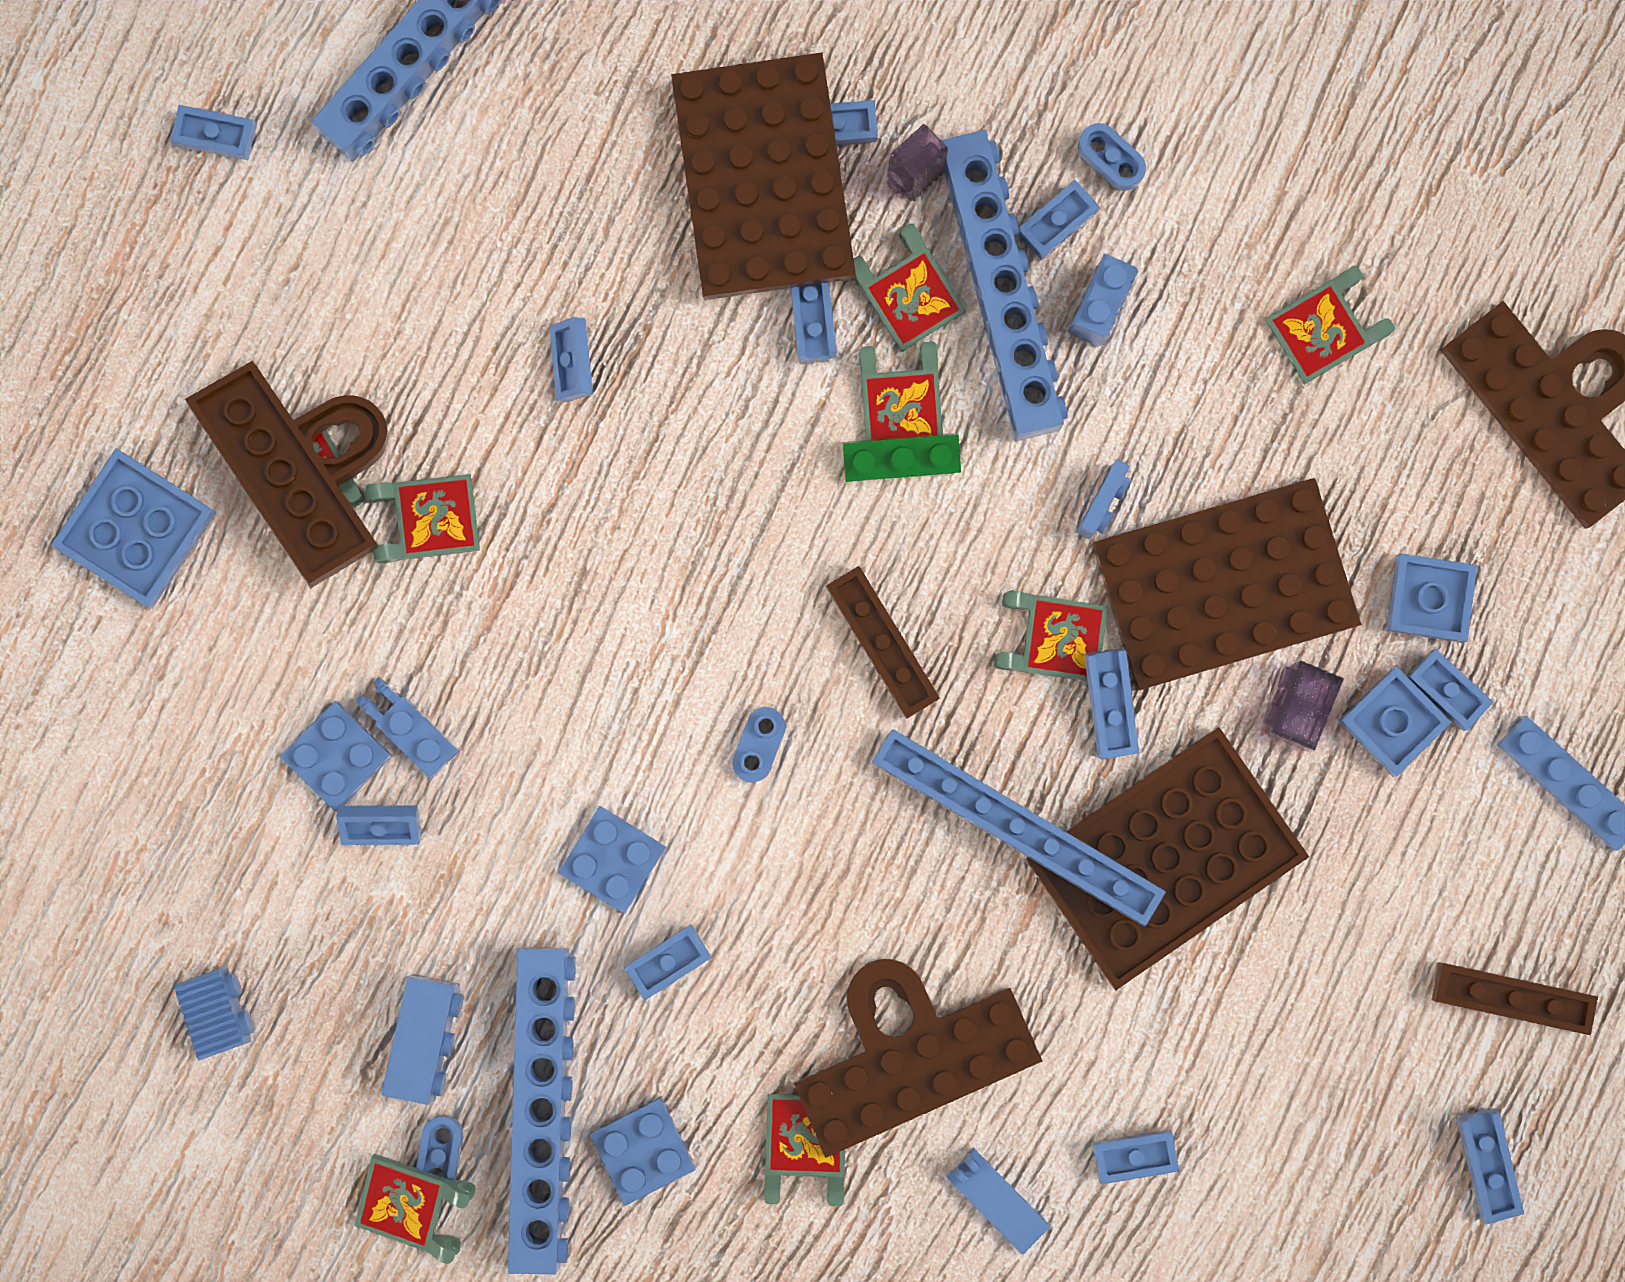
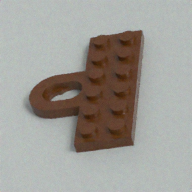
(1544, 410)
(285, 475)
(916, 1070)

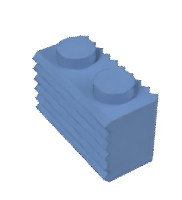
(1103, 300)
(214, 1012)

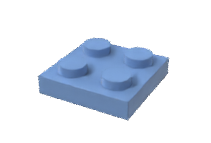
(1431, 598)
(1394, 721)
(336, 756)
(612, 859)
(643, 1151)

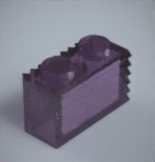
(916, 163)
(1302, 705)

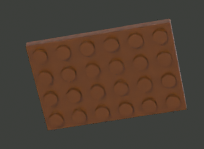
(763, 176)
(1226, 584)
(1191, 830)

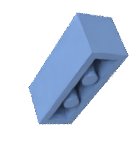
(422, 1039)

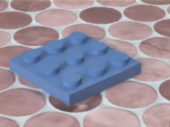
(133, 528)

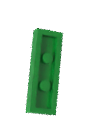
(901, 457)

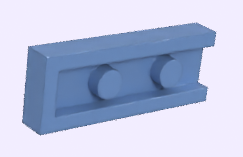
(814, 323)
(1111, 703)
(1490, 1165)
(998, 1201)

